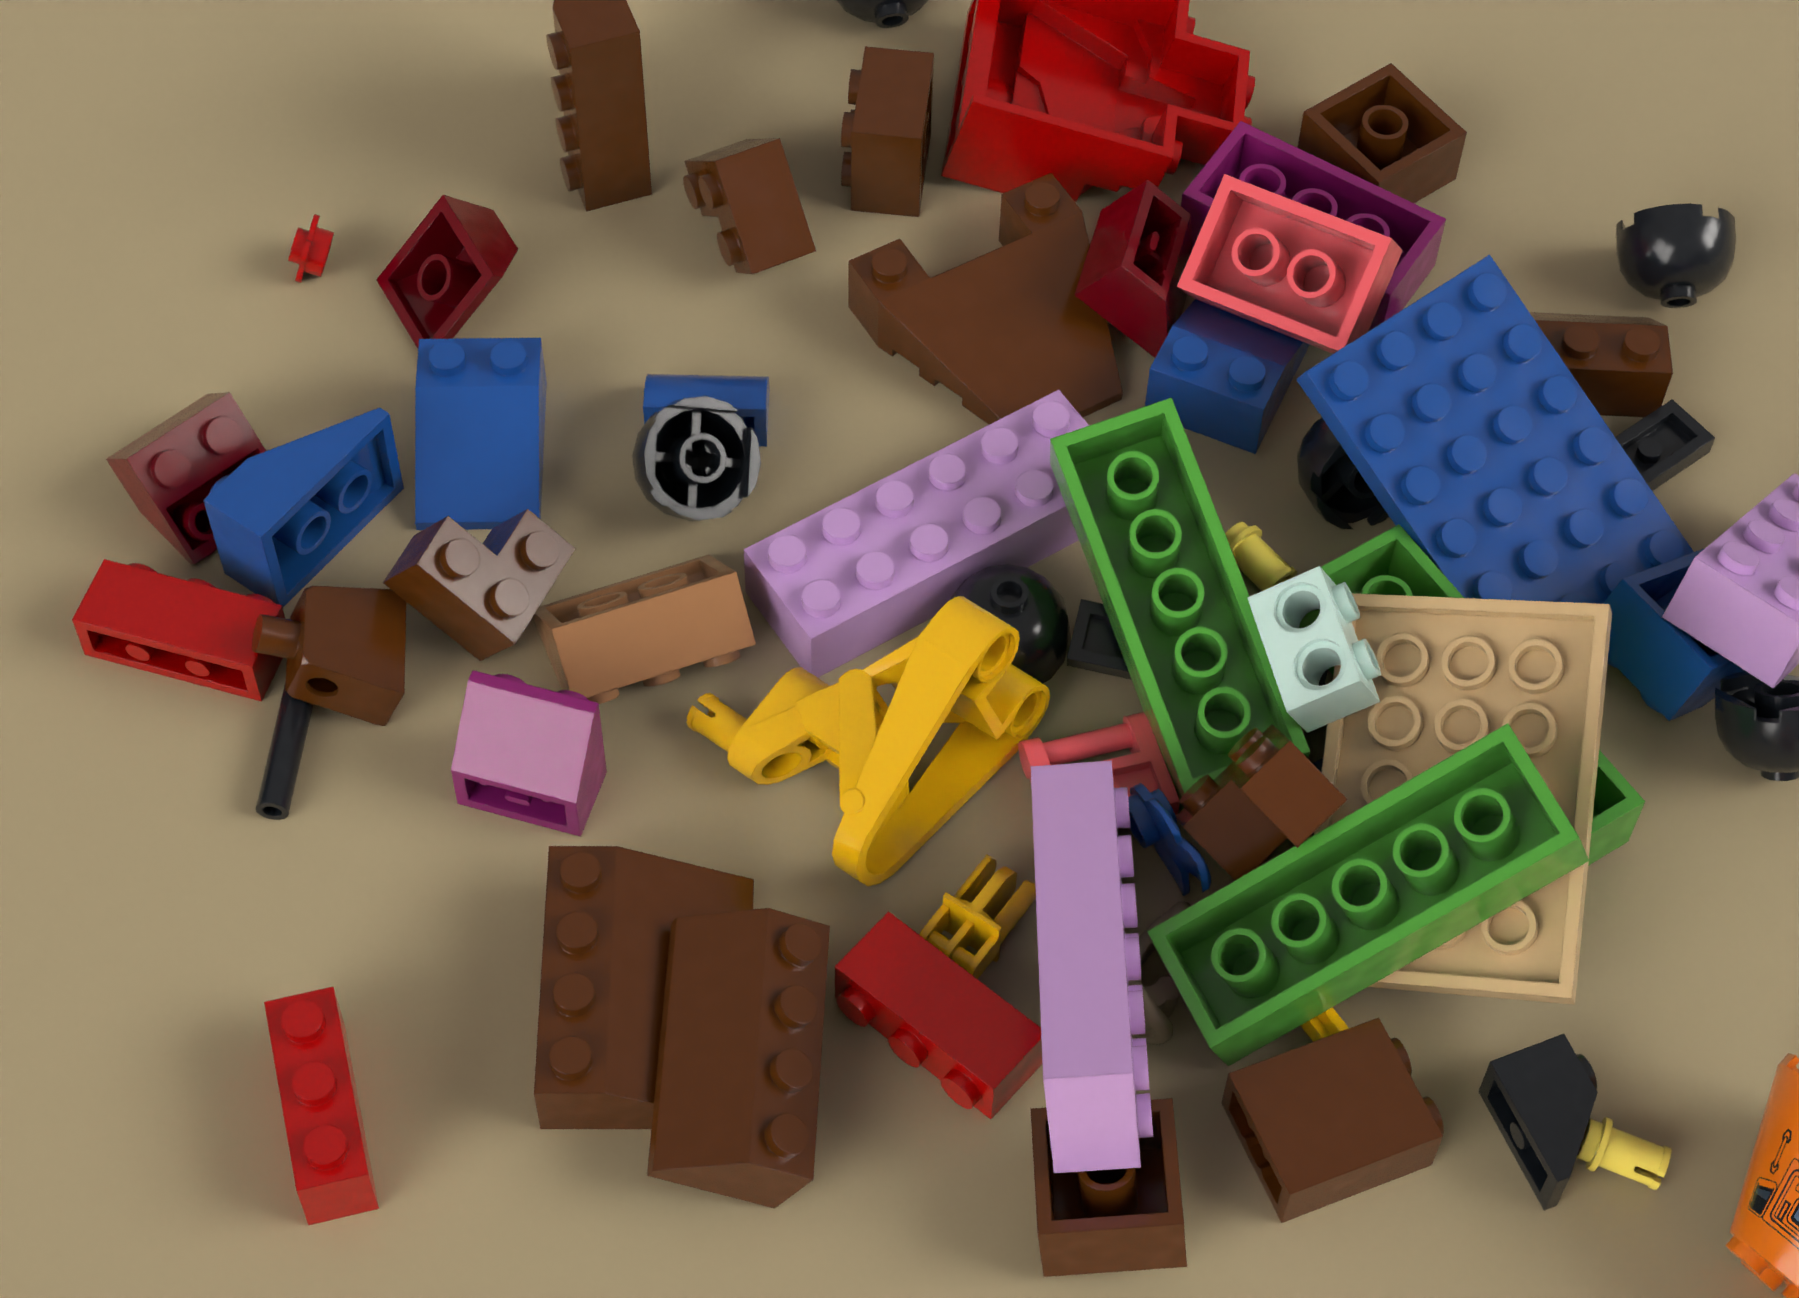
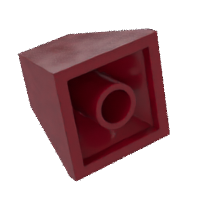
(447, 268)

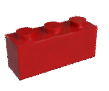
(176, 628)
(938, 1016)
(320, 1106)

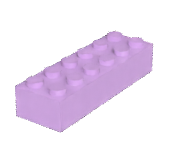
(913, 538)
(1086, 968)

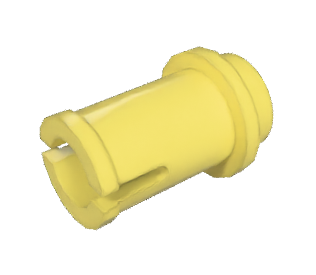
(1257, 558)
(1623, 1153)

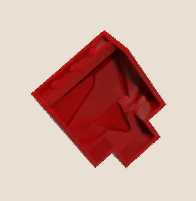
(1089, 94)

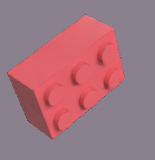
(1289, 266)

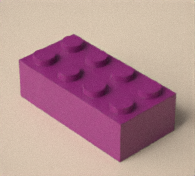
(1302, 177)

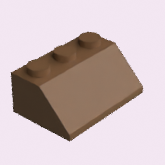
(646, 628)

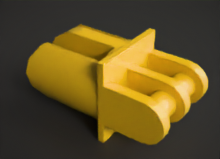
(979, 915)

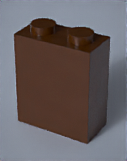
(1332, 1119)

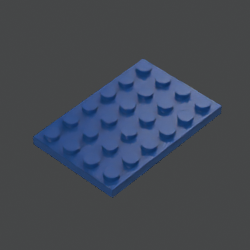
(1491, 449)

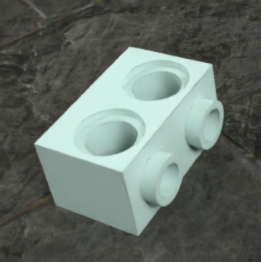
(1305, 653)

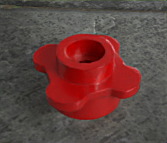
(311, 249)

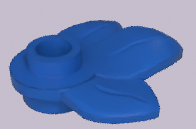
(1156, 824)

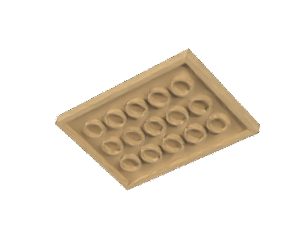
(1446, 682)

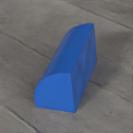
(744, 393)

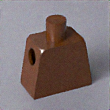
(341, 649)

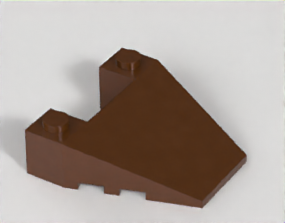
(1002, 322)

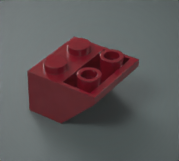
(1137, 265)
(180, 462)

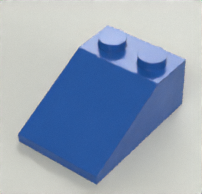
(1224, 374)
(479, 430)
(303, 503)
(1656, 656)

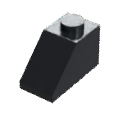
(1542, 1110)

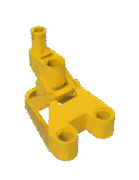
(945, 675)

